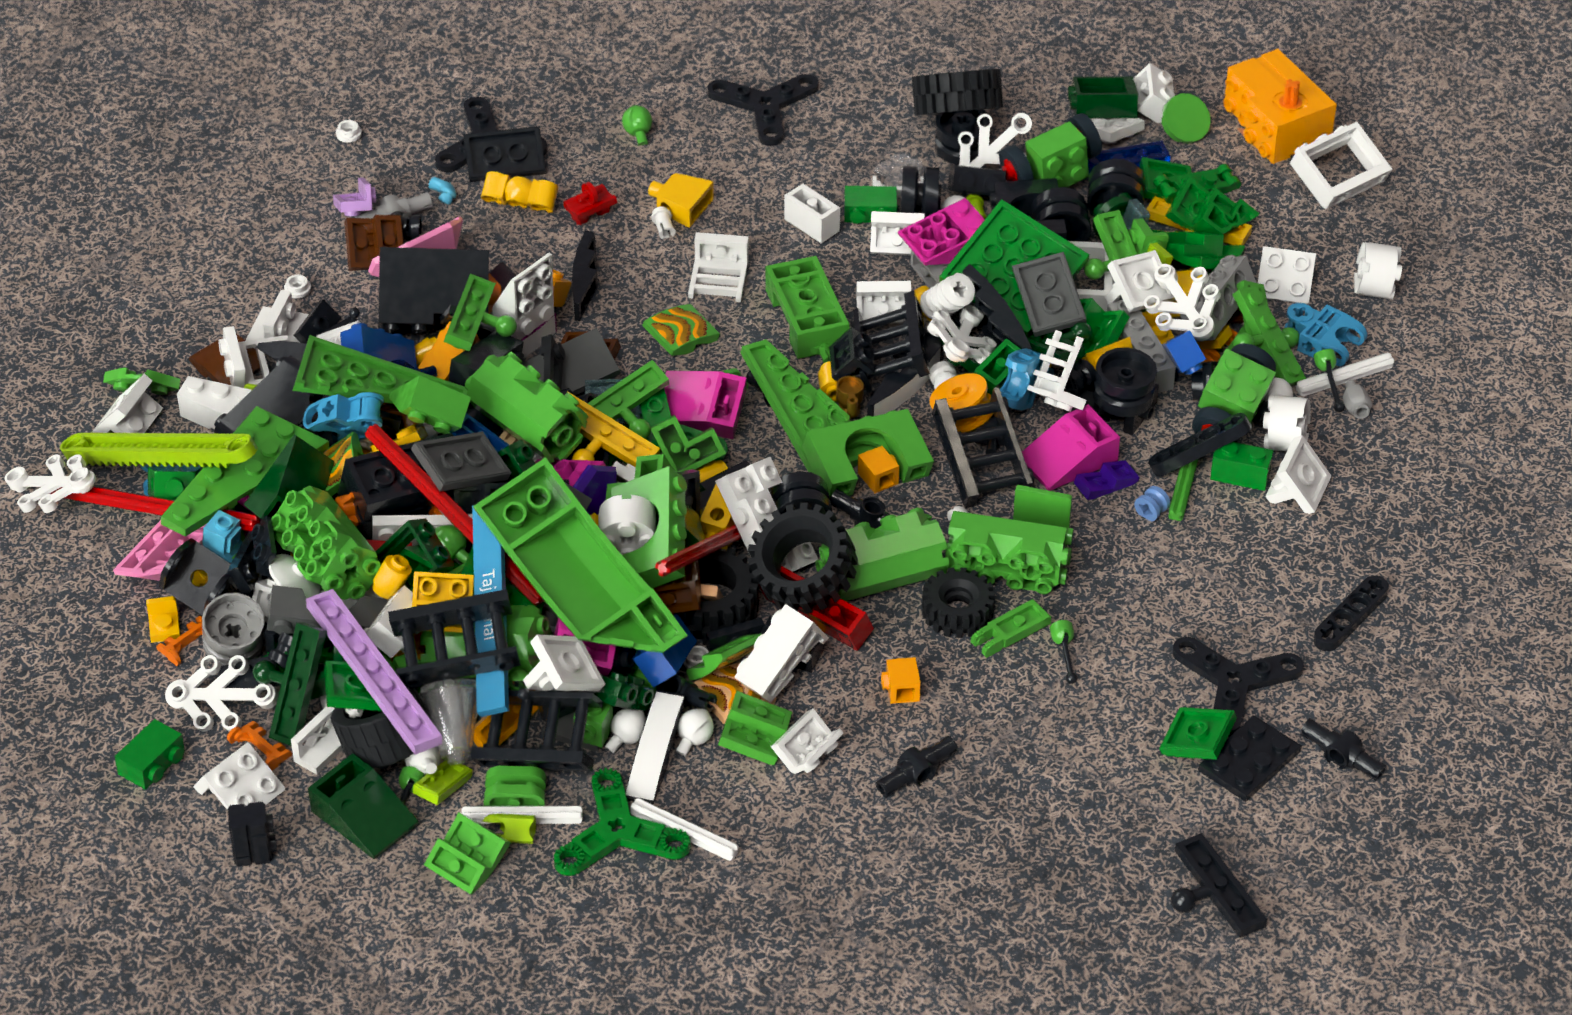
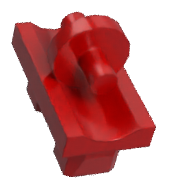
(589, 202)

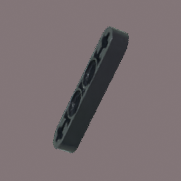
(1200, 444)
(1350, 613)

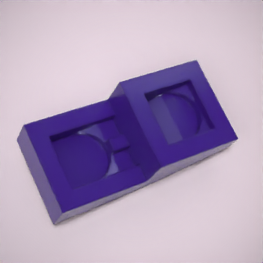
(1111, 478)

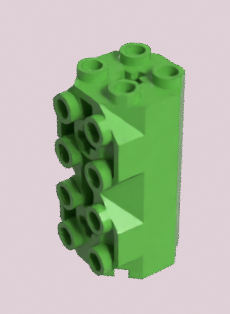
(527, 406)
(325, 543)
(1020, 551)
(894, 554)
(521, 629)

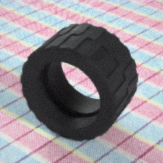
(372, 736)

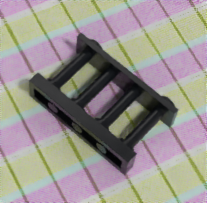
(914, 341)
(963, 465)
(449, 613)
(547, 756)

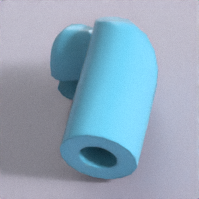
(446, 189)

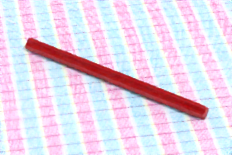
(443, 502)
(146, 504)
(697, 551)

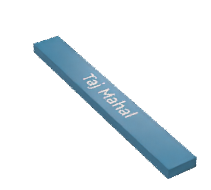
(489, 576)

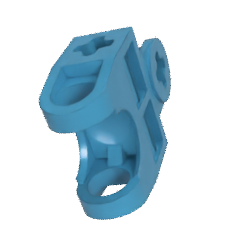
(1322, 332)
(1020, 375)
(345, 414)

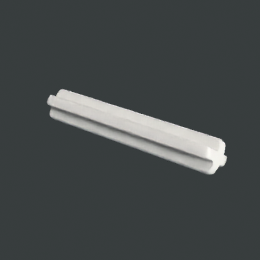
(1343, 374)
(543, 814)
(697, 835)

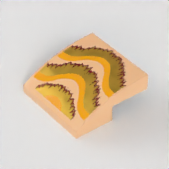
(724, 686)

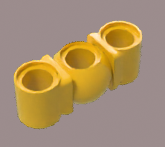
(519, 191)

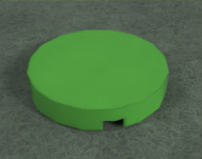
(1185, 118)

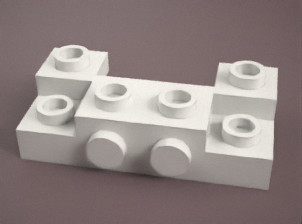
(751, 503)

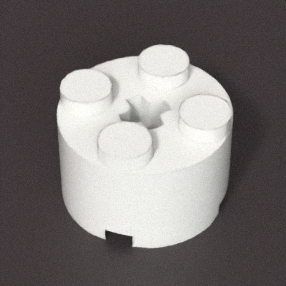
(1377, 270)
(1286, 420)
(627, 522)

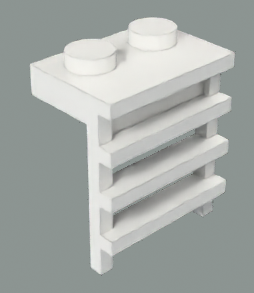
(722, 256)
(236, 358)
(1053, 386)

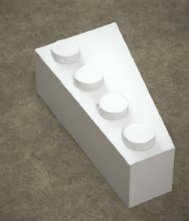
(206, 400)

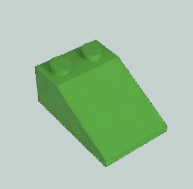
(431, 403)

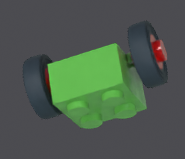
(1055, 154)
(1235, 386)

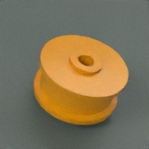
(963, 392)

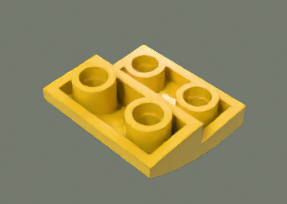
(440, 587)

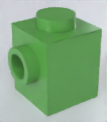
(598, 725)

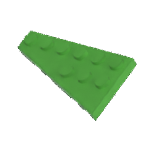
(347, 372)
(794, 398)
(222, 487)

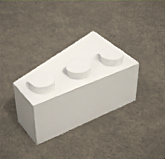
(779, 652)

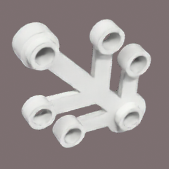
(988, 153)
(1200, 324)
(958, 347)
(79, 481)
(216, 693)

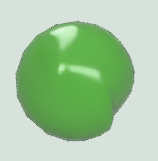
(637, 122)
(453, 541)

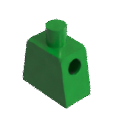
(170, 481)

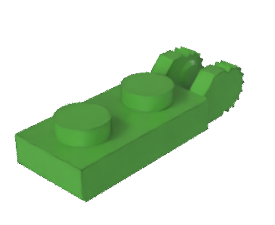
(1011, 627)

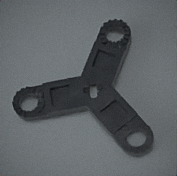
(766, 116)
(478, 121)
(1251, 674)

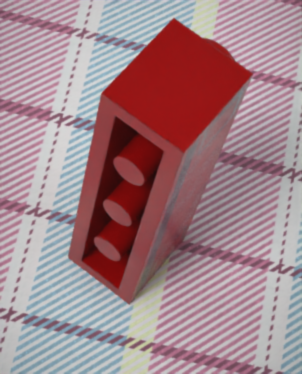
(839, 620)

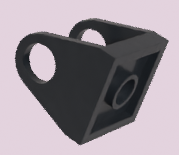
(178, 572)

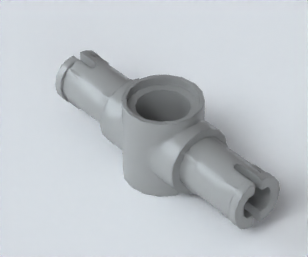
(393, 205)

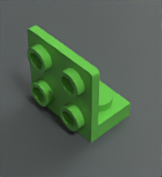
(1042, 506)

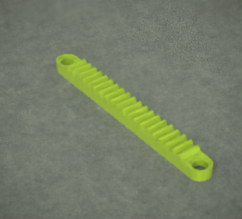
(160, 449)

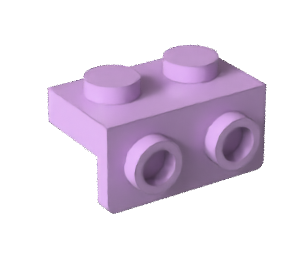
(353, 203)

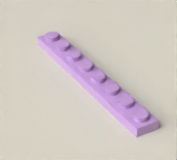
(374, 672)

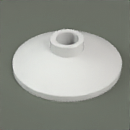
(285, 573)

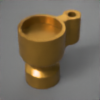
(850, 394)

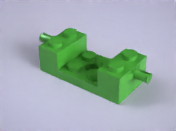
(808, 305)

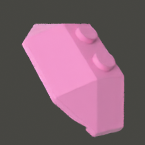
(440, 238)
(153, 552)

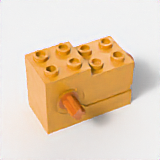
(1277, 105)

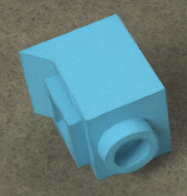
(223, 535)

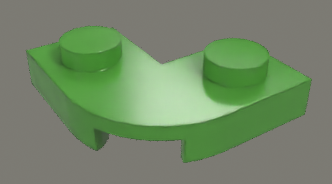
(124, 378)

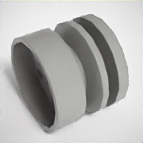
(234, 616)

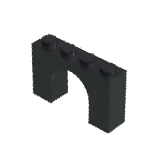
(1021, 196)

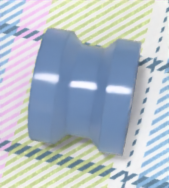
(1152, 503)

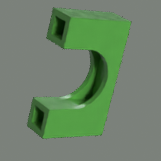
(894, 431)
(667, 493)

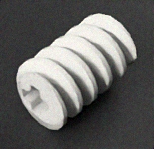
(949, 295)

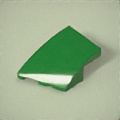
(1208, 211)
(1195, 248)
(1105, 325)

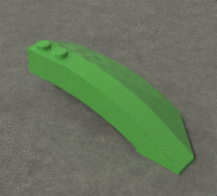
(576, 564)

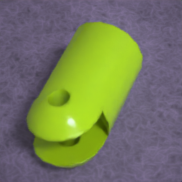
(516, 827)

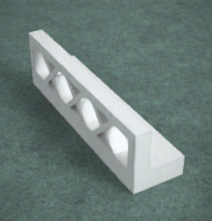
(321, 743)

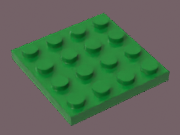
(1007, 240)

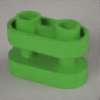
(515, 786)

